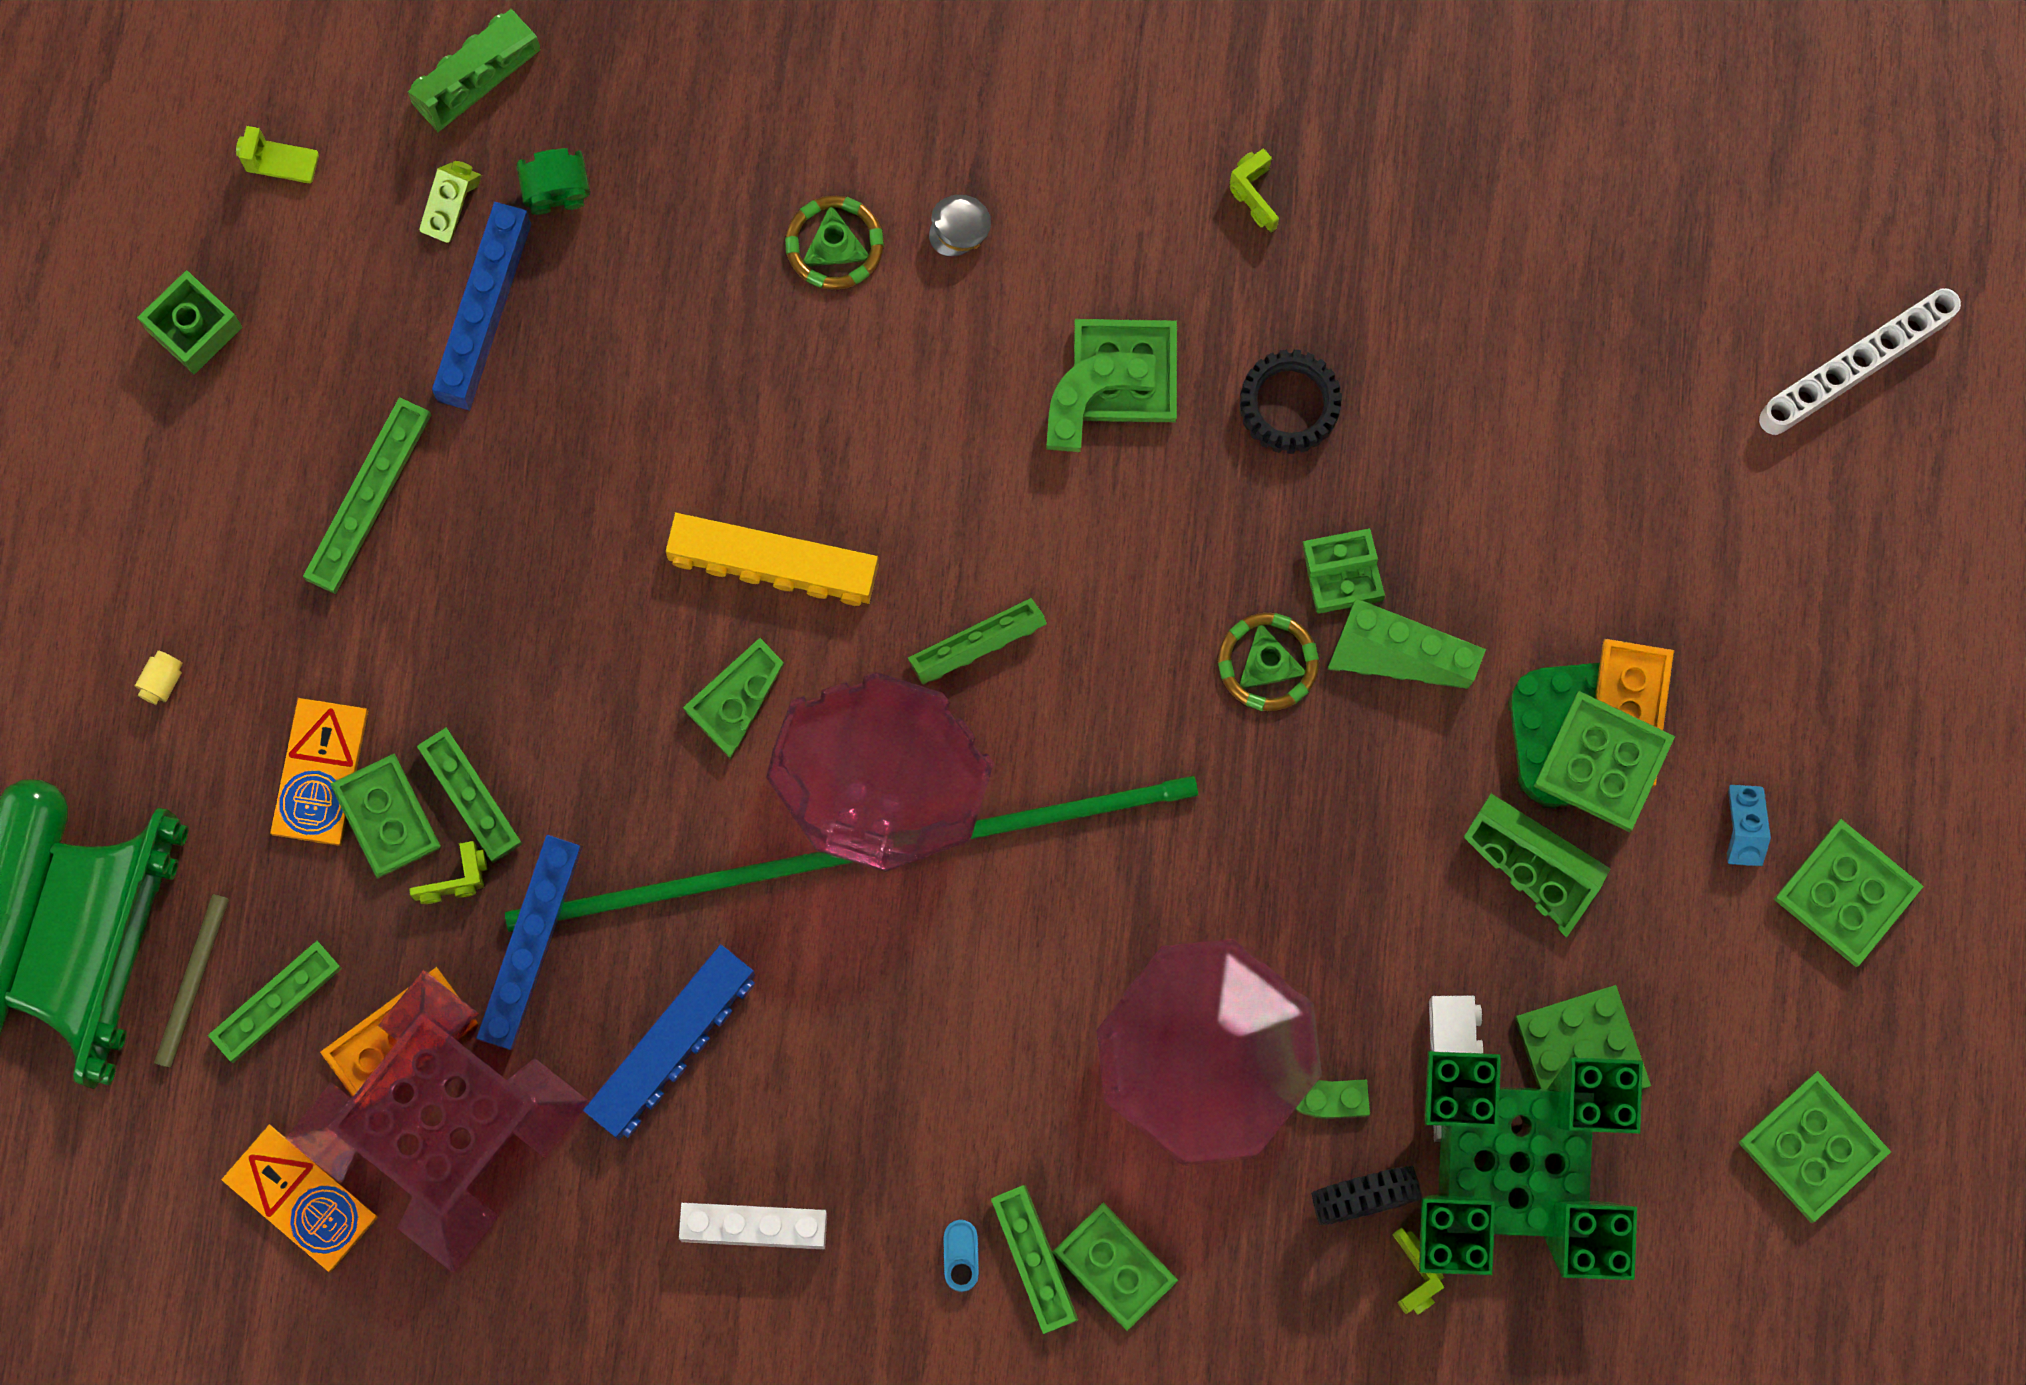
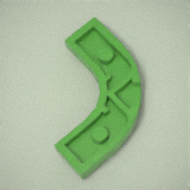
(1085, 382)
(1336, 1100)

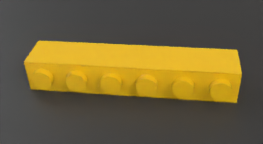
(772, 559)

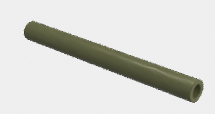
(191, 981)

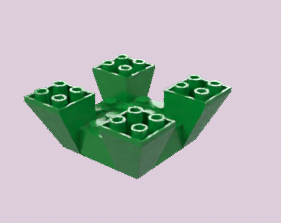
(1472, 1203)

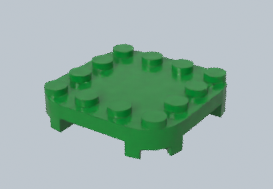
(1537, 714)

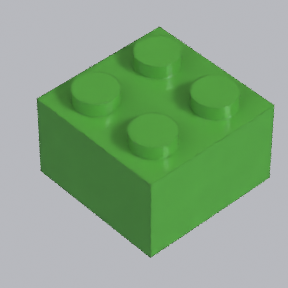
(190, 322)

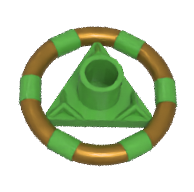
(834, 243)
(1268, 662)

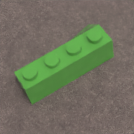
(473, 69)
(1403, 649)
(1537, 861)

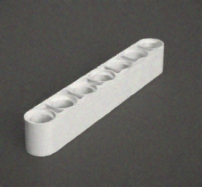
(1869, 349)

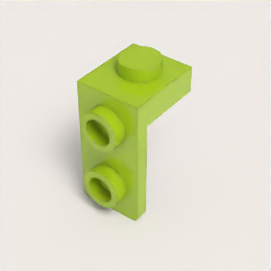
(275, 158)
(1248, 170)
(447, 199)
(473, 864)
(1421, 1297)

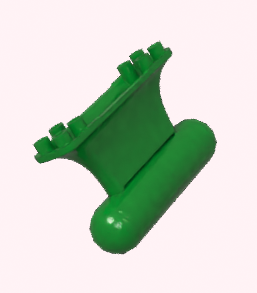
(74, 920)

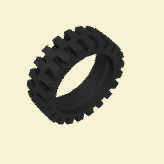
(1298, 363)
(1366, 1195)

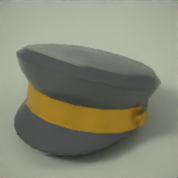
(958, 225)

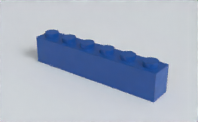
(481, 306)
(529, 942)
(670, 1042)

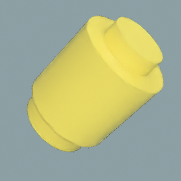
(158, 678)

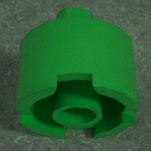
(553, 181)

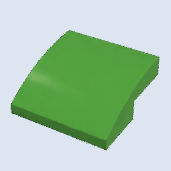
(1343, 570)

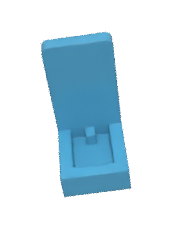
(1750, 826)

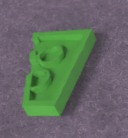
(735, 696)

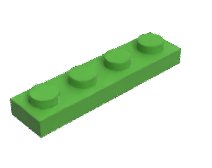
(977, 641)
(469, 795)
(274, 1002)
(1034, 1259)

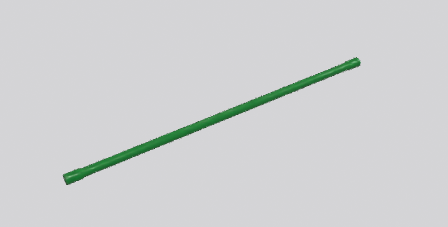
(1166, 791)

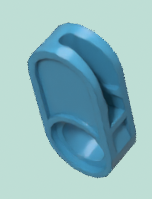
(961, 1248)

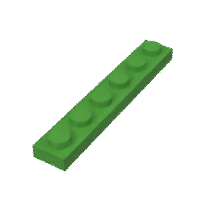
(367, 495)

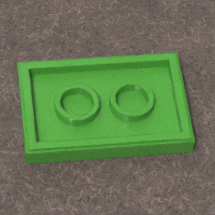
(385, 816)
(1115, 1266)

